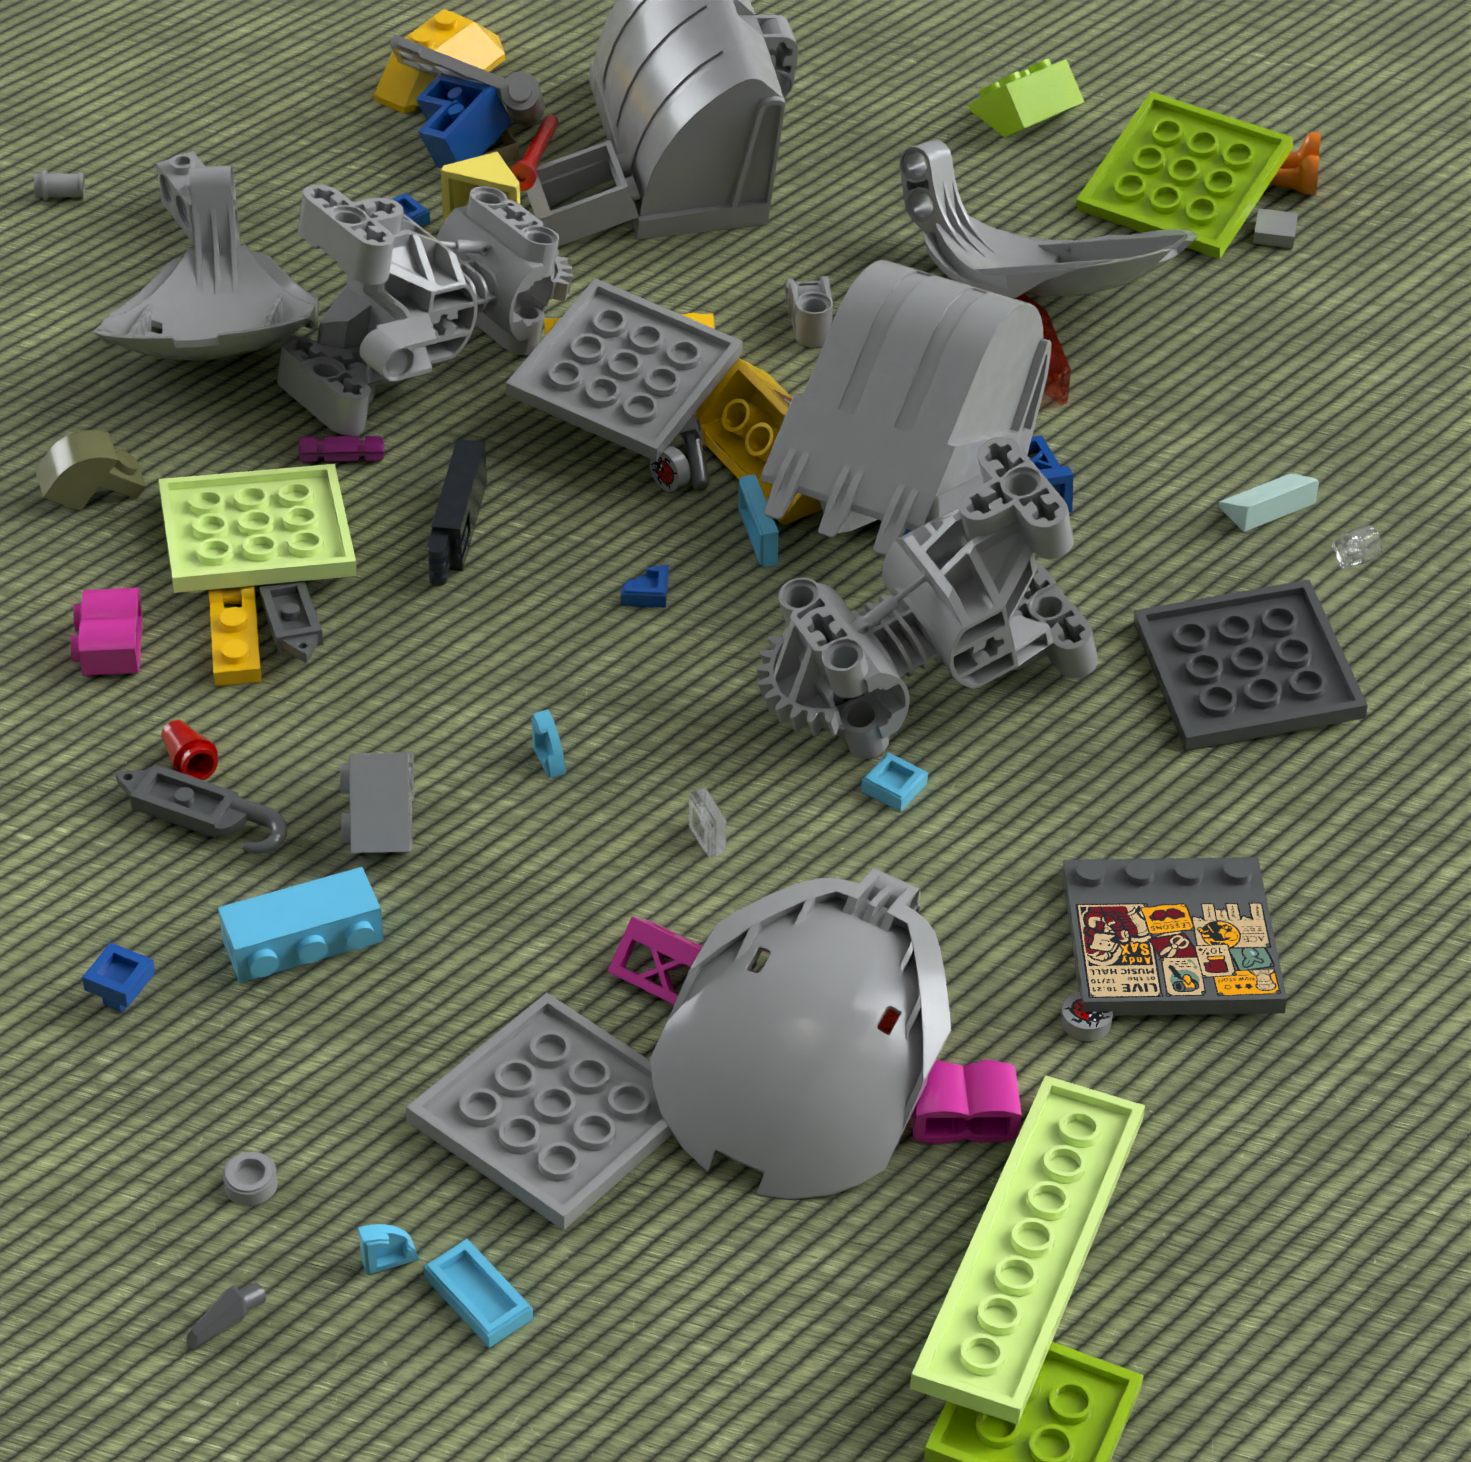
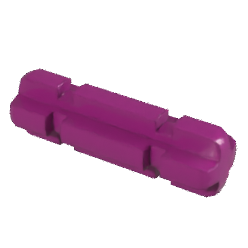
(341, 449)

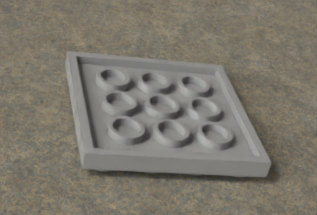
(624, 369)
(547, 1110)

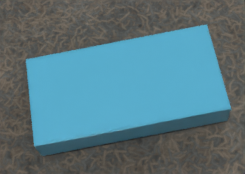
(760, 528)
(478, 1293)

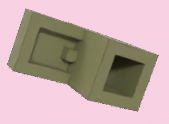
(83, 463)

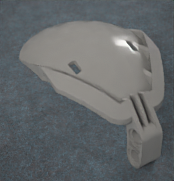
(1016, 263)
(216, 296)
(791, 1058)

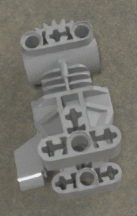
(416, 295)
(958, 595)

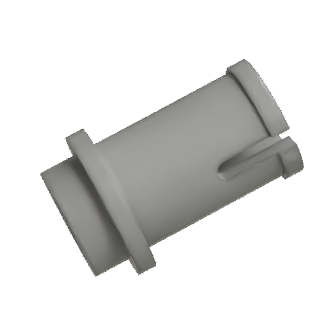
(58, 185)

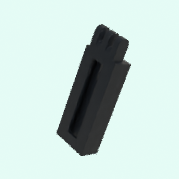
(457, 510)

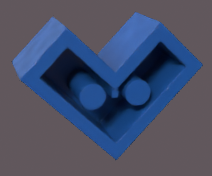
(460, 118)

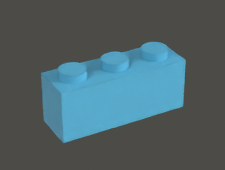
(301, 924)

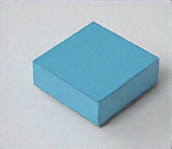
(894, 782)

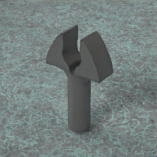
(695, 447)

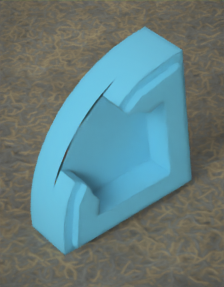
(547, 744)
(385, 1247)

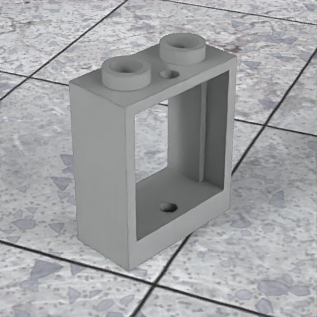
(578, 173)

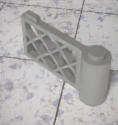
(517, 91)

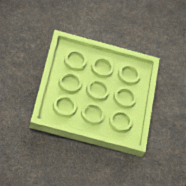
(256, 528)

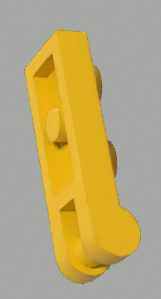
(234, 636)

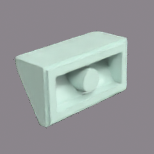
(1270, 501)

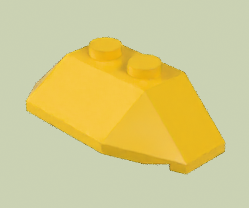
(448, 35)

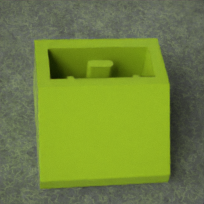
(1028, 97)

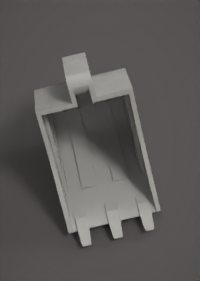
(907, 398)

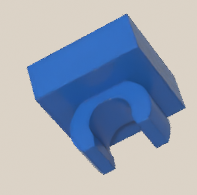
(118, 976)

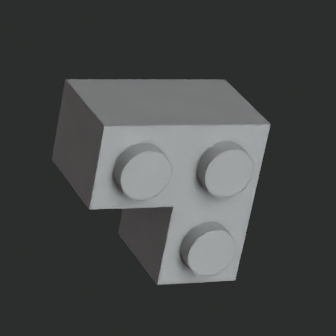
(379, 801)

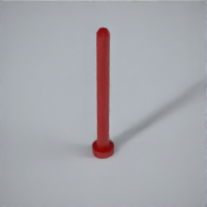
(525, 169)

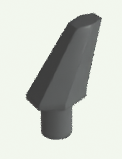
(225, 1313)

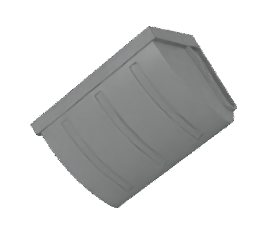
(695, 109)

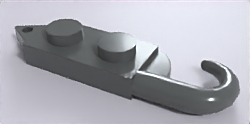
(291, 618)
(199, 805)

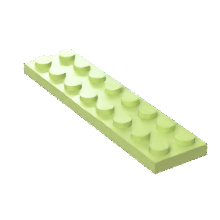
(1028, 1250)

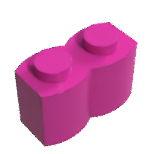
(108, 631)
(968, 1103)

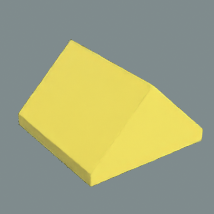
(484, 170)

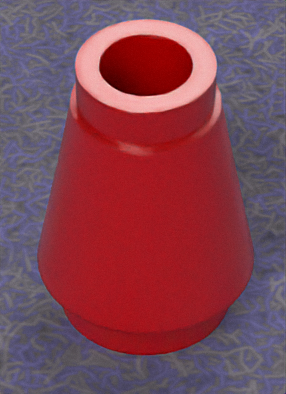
(189, 750)

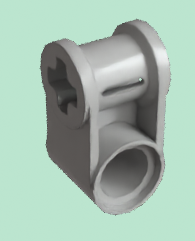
(810, 310)

